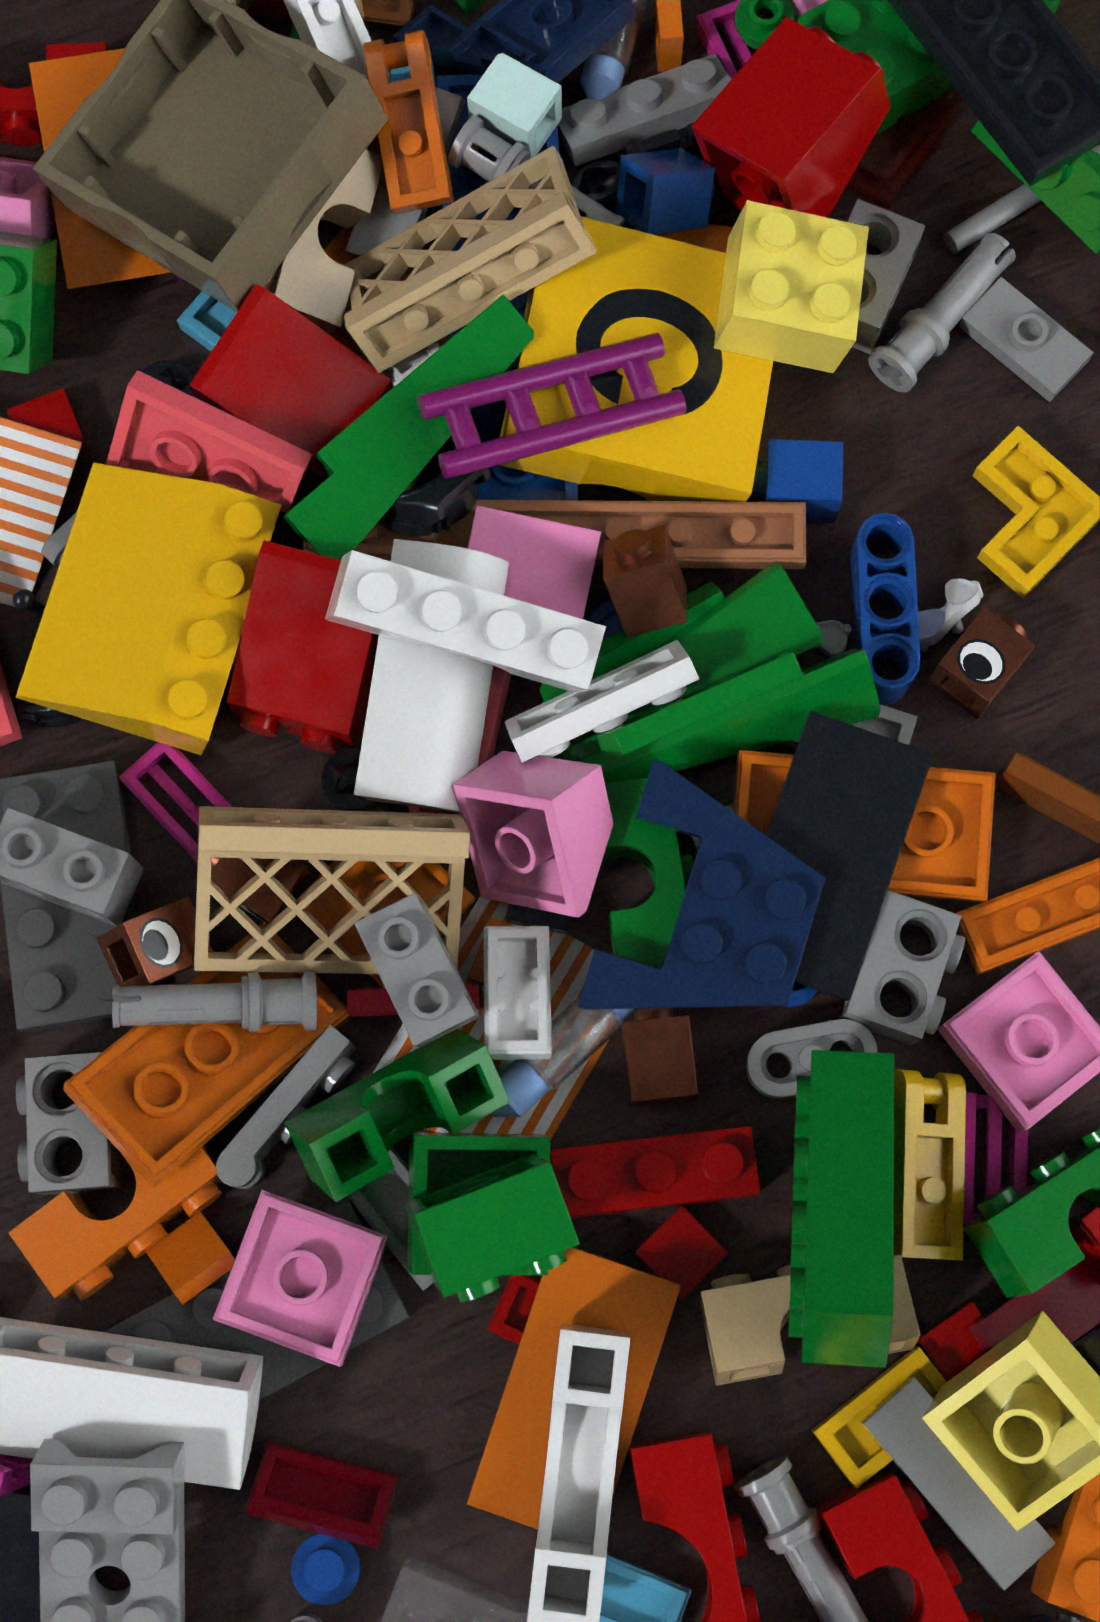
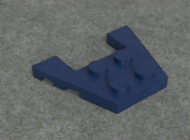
(538, 33)
(737, 922)

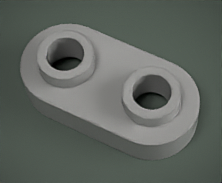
(796, 1047)

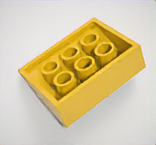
(149, 604)

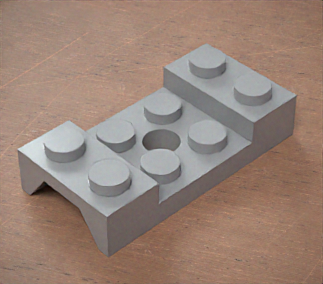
(114, 1516)

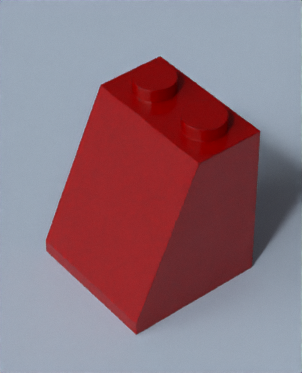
(793, 122)
(287, 377)
(292, 663)

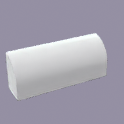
(424, 700)
(127, 1398)

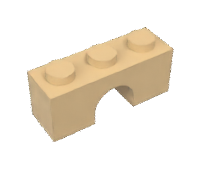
(307, 275)
(746, 1321)

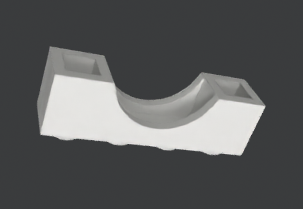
(465, 621)
(579, 1475)

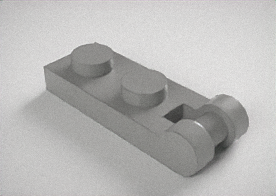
(321, 1068)

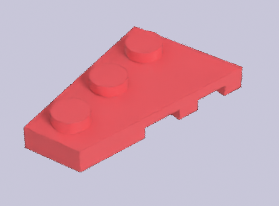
(190, 439)

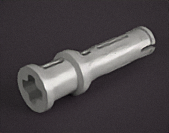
(475, 137)
(927, 329)
(250, 1003)
(795, 1533)

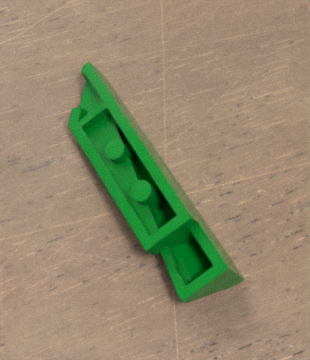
(392, 442)
(720, 633)
(736, 713)

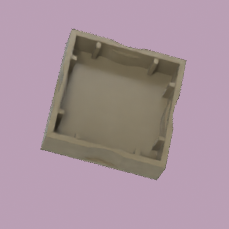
(212, 145)

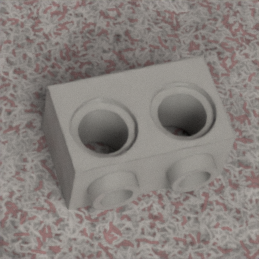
(883, 273)
(66, 868)
(891, 964)
(417, 970)
(52, 1127)

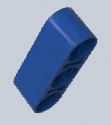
(889, 581)

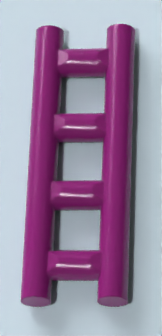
(535, 439)

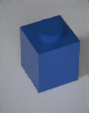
(665, 191)
(802, 473)

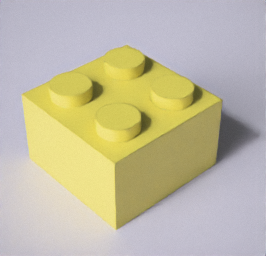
(791, 287)
(1023, 1421)

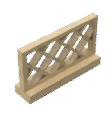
(453, 287)
(315, 838)

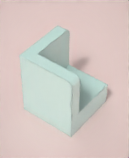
(517, 103)

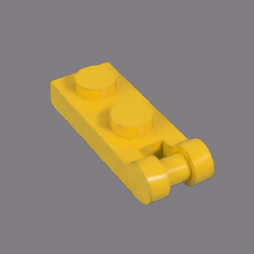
(929, 1165)

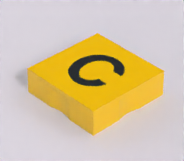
(629, 291)

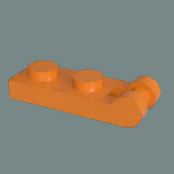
(413, 134)

